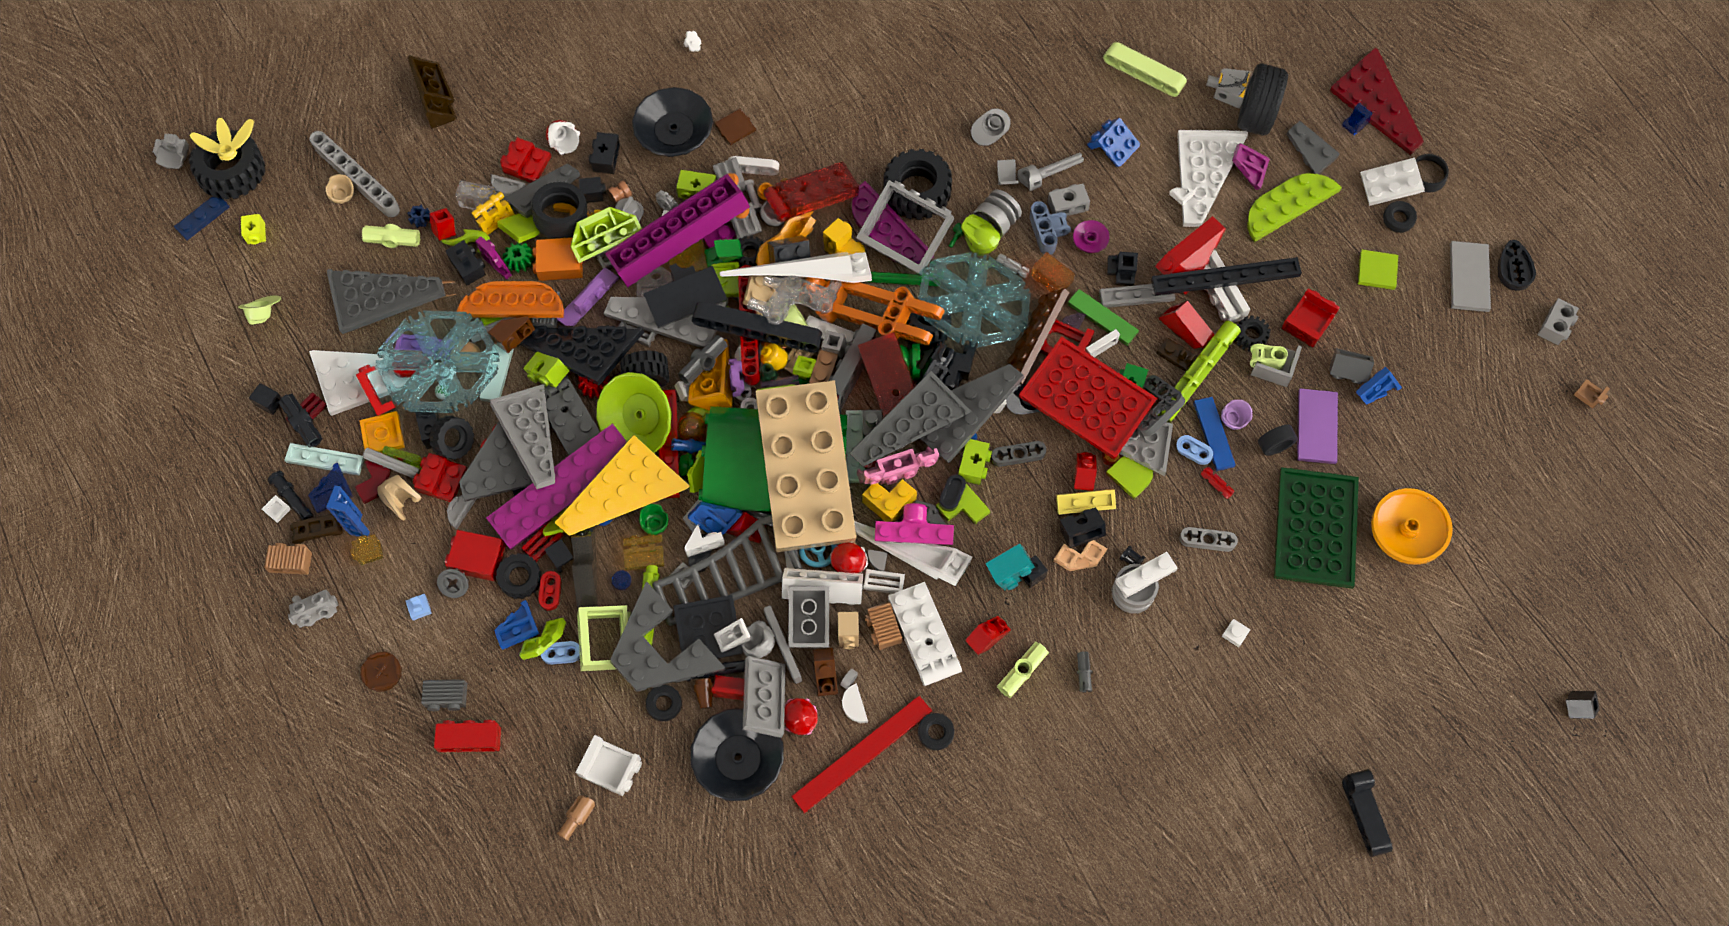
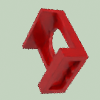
(1059, 327)

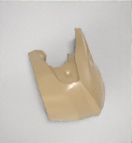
(394, 493)

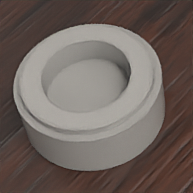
(849, 679)

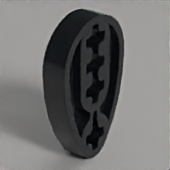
(1520, 258)

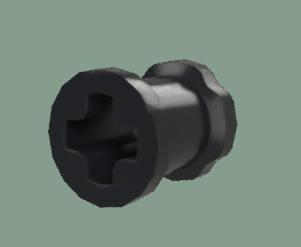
(1134, 555)

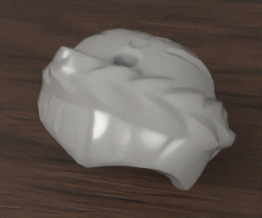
(761, 640)

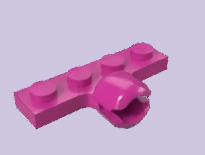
(914, 528)

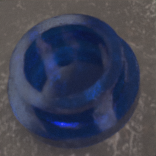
(621, 580)

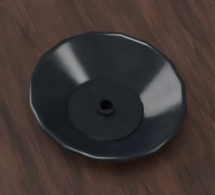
(668, 110)
(714, 755)

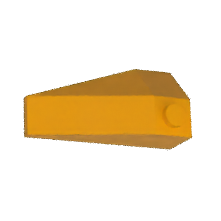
(713, 386)

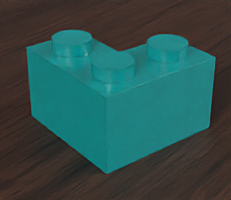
(1010, 566)

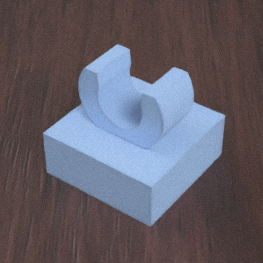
(418, 607)

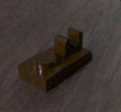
(1176, 354)

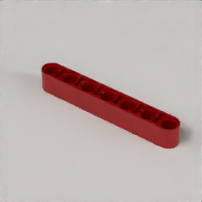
(748, 348)

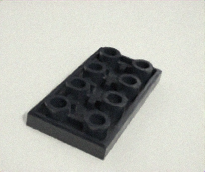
(679, 297)

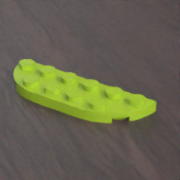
(1288, 202)

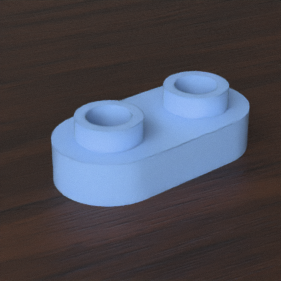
(1195, 449)
(561, 653)

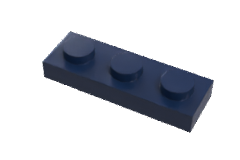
(201, 217)

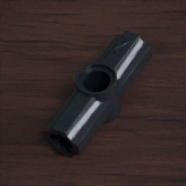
(300, 420)

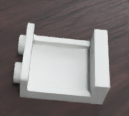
(609, 766)

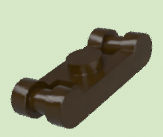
(315, 528)

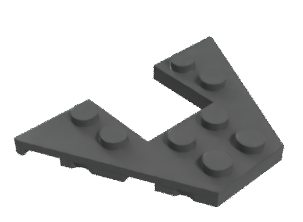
(642, 663)

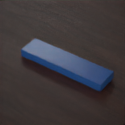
(1214, 433)

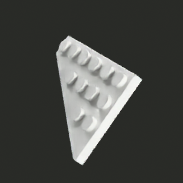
(339, 380)

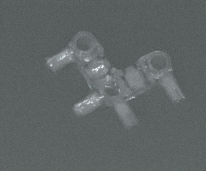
(791, 291)

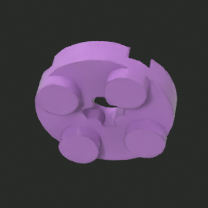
(735, 382)

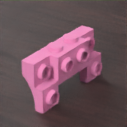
(898, 466)

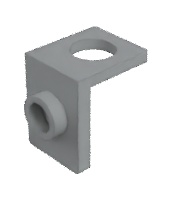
(1006, 172)

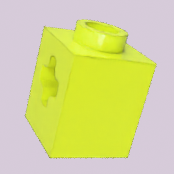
(253, 229)

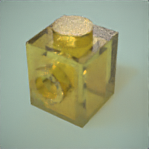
(366, 549)

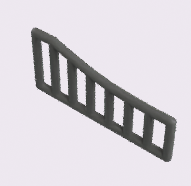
(727, 550)

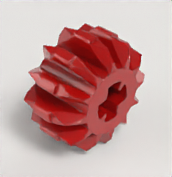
(591, 389)

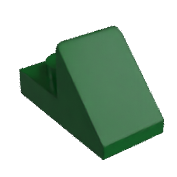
(723, 252)

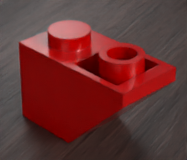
(1085, 471)
(987, 634)

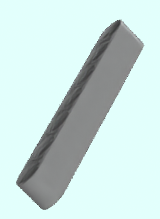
(347, 166)

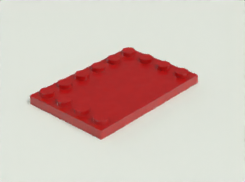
(1088, 397)

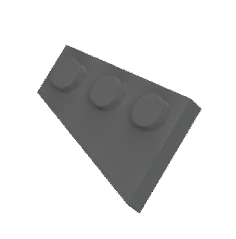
(1315, 150)

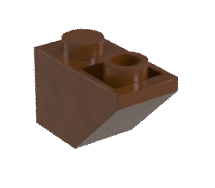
(511, 332)
(825, 671)

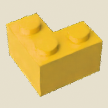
(839, 239)
(889, 505)

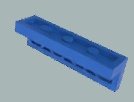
(346, 513)

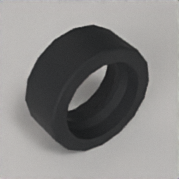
(1277, 440)

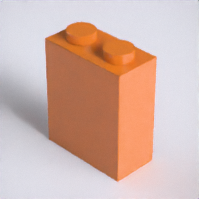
(556, 260)

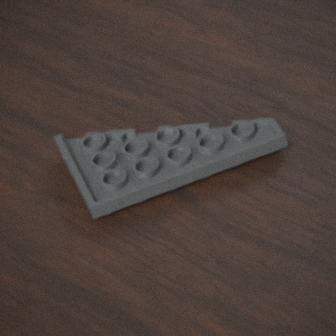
(368, 297)

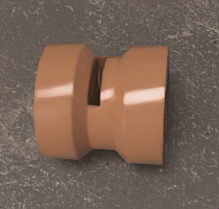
(619, 192)

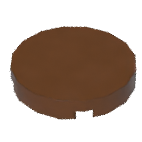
(381, 671)

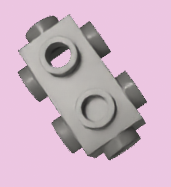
(312, 608)

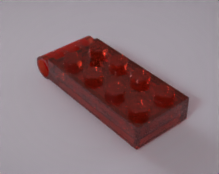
(811, 191)
(886, 370)

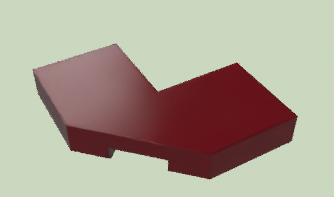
(368, 489)

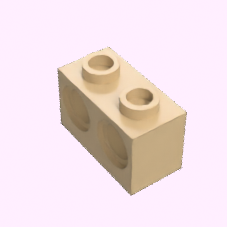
(848, 630)

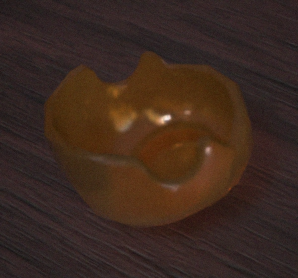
(691, 426)

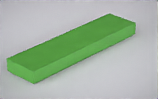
(1102, 316)

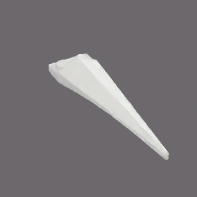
(837, 266)
(931, 559)

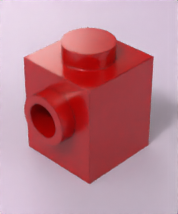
(442, 224)

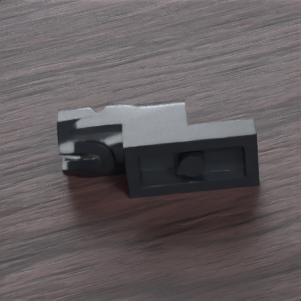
(936, 362)
(960, 367)

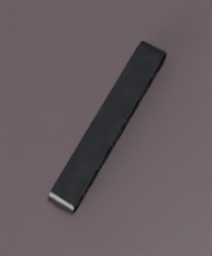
(756, 327)

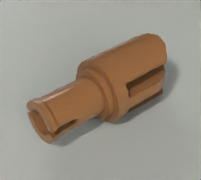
(576, 816)

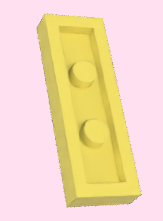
(1082, 501)

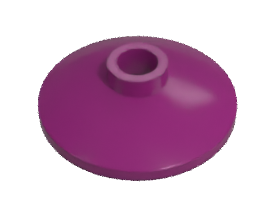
(1093, 230)

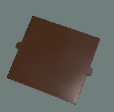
(735, 126)

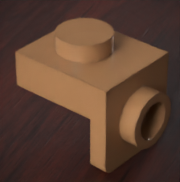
(1591, 394)

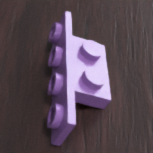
(588, 297)

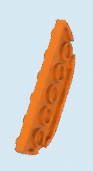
(513, 300)

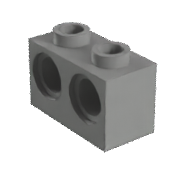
(1556, 320)

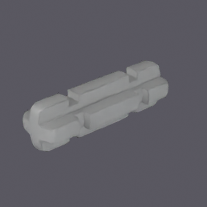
(1013, 265)

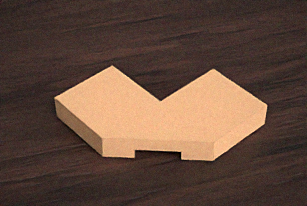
(1073, 560)

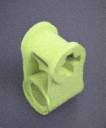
(1268, 355)

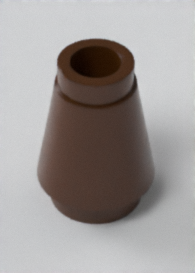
(703, 692)

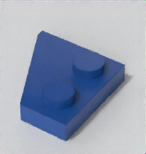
(1378, 386)

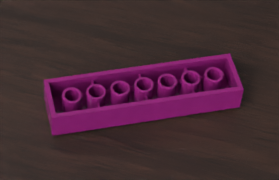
(677, 230)
(536, 507)

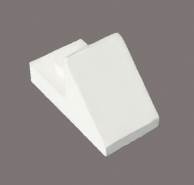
(698, 545)

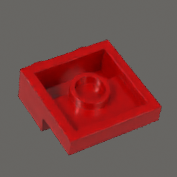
(524, 160)
(439, 477)

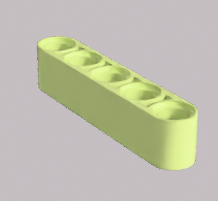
(1145, 69)

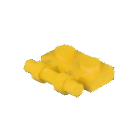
(489, 219)

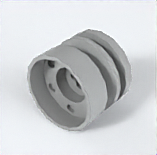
(999, 210)

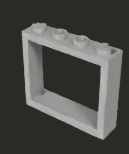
(913, 196)

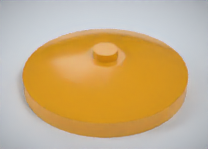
(1411, 526)

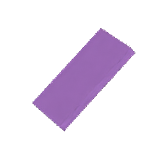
(1317, 426)

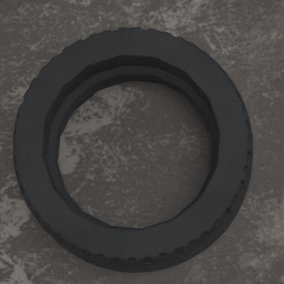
(558, 193)

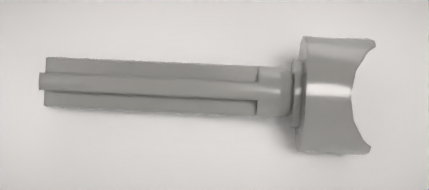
(1033, 177)

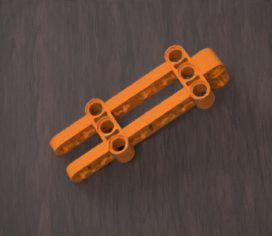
(889, 320)

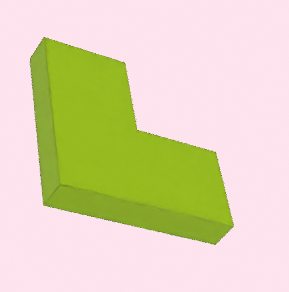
(970, 504)

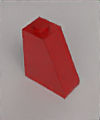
(1187, 325)

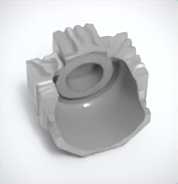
(171, 151)

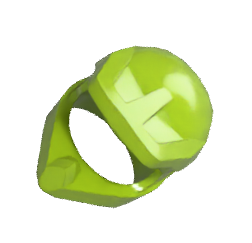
(981, 235)

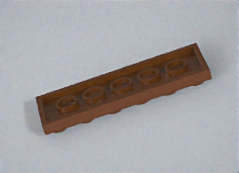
(1037, 330)

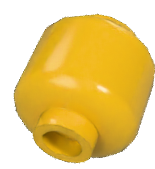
(774, 355)

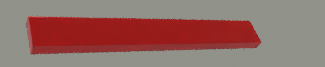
(861, 754)

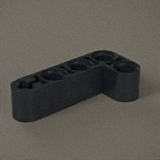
(1366, 812)

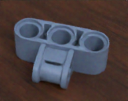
(1054, 223)

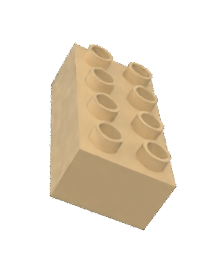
(805, 466)

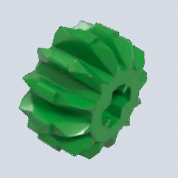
(518, 257)

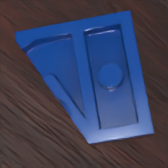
(714, 517)
(517, 627)

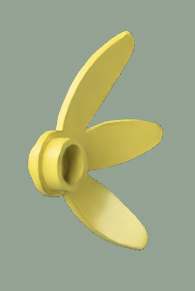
(226, 149)

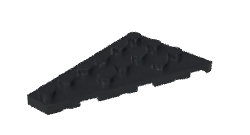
(584, 350)

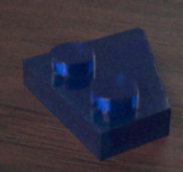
(321, 494)

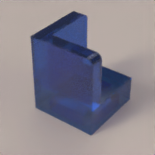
(1358, 119)

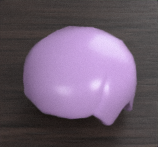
(1236, 414)

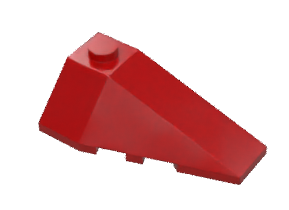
(1194, 250)

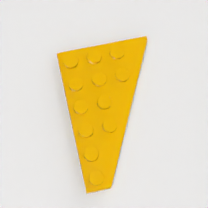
(625, 484)

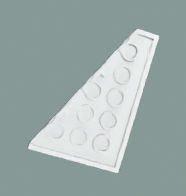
(1203, 166)

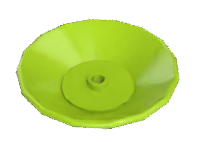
(624, 400)

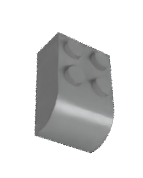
(808, 617)

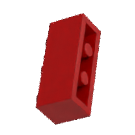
(467, 736)

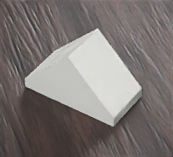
(732, 635)

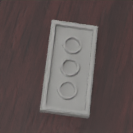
(1470, 276)
(764, 696)

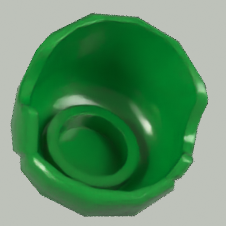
(653, 519)

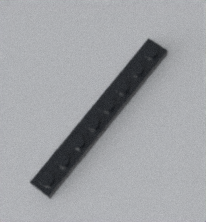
(1226, 276)

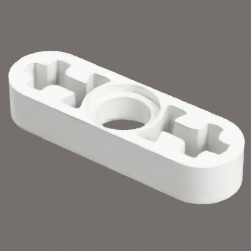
(757, 165)

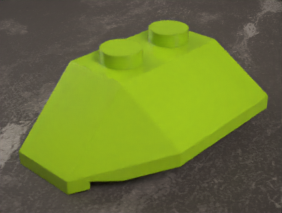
(602, 232)

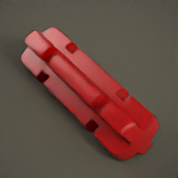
(1217, 482)

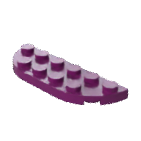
(889, 228)

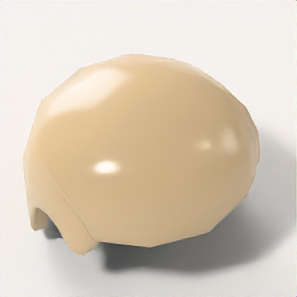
(339, 188)

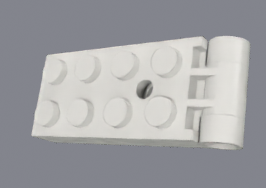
(919, 624)

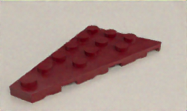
(1375, 89)

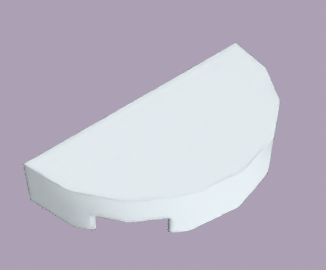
(853, 705)

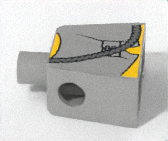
(1230, 86)

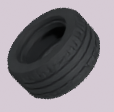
(1262, 99)

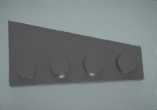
(522, 199)

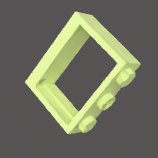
(586, 613)

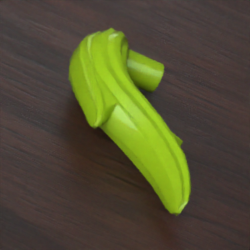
(468, 237)

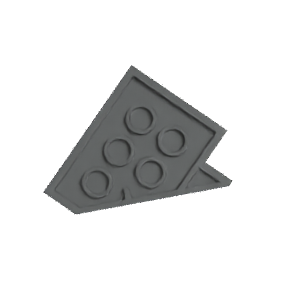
(494, 469)

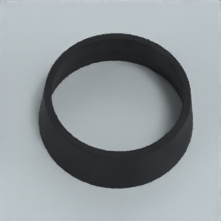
(1433, 187)

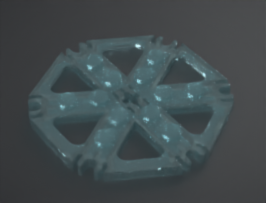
(985, 306)
(443, 372)

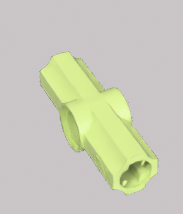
(391, 236)
(1030, 660)

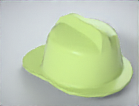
(259, 310)

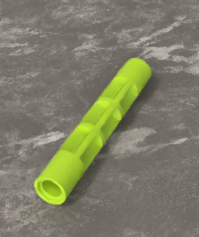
(1205, 362)

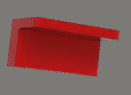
(728, 687)

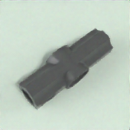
(702, 360)

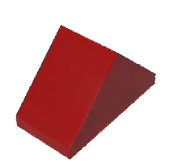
(742, 524)

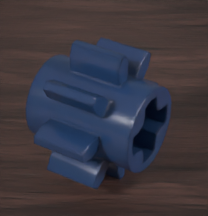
(419, 216)

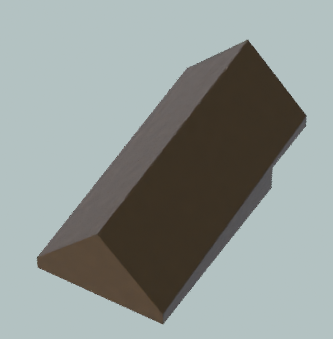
(433, 91)

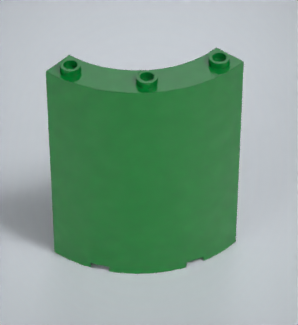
(735, 459)

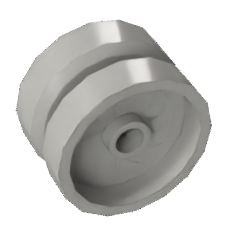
(1137, 602)

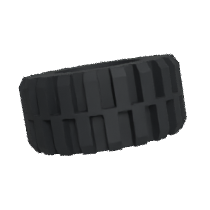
(924, 165)
(232, 181)

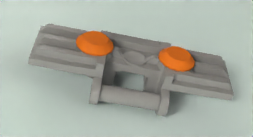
(746, 222)

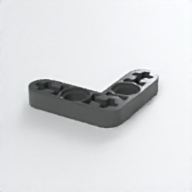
(1165, 404)

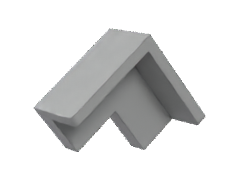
(1280, 377)

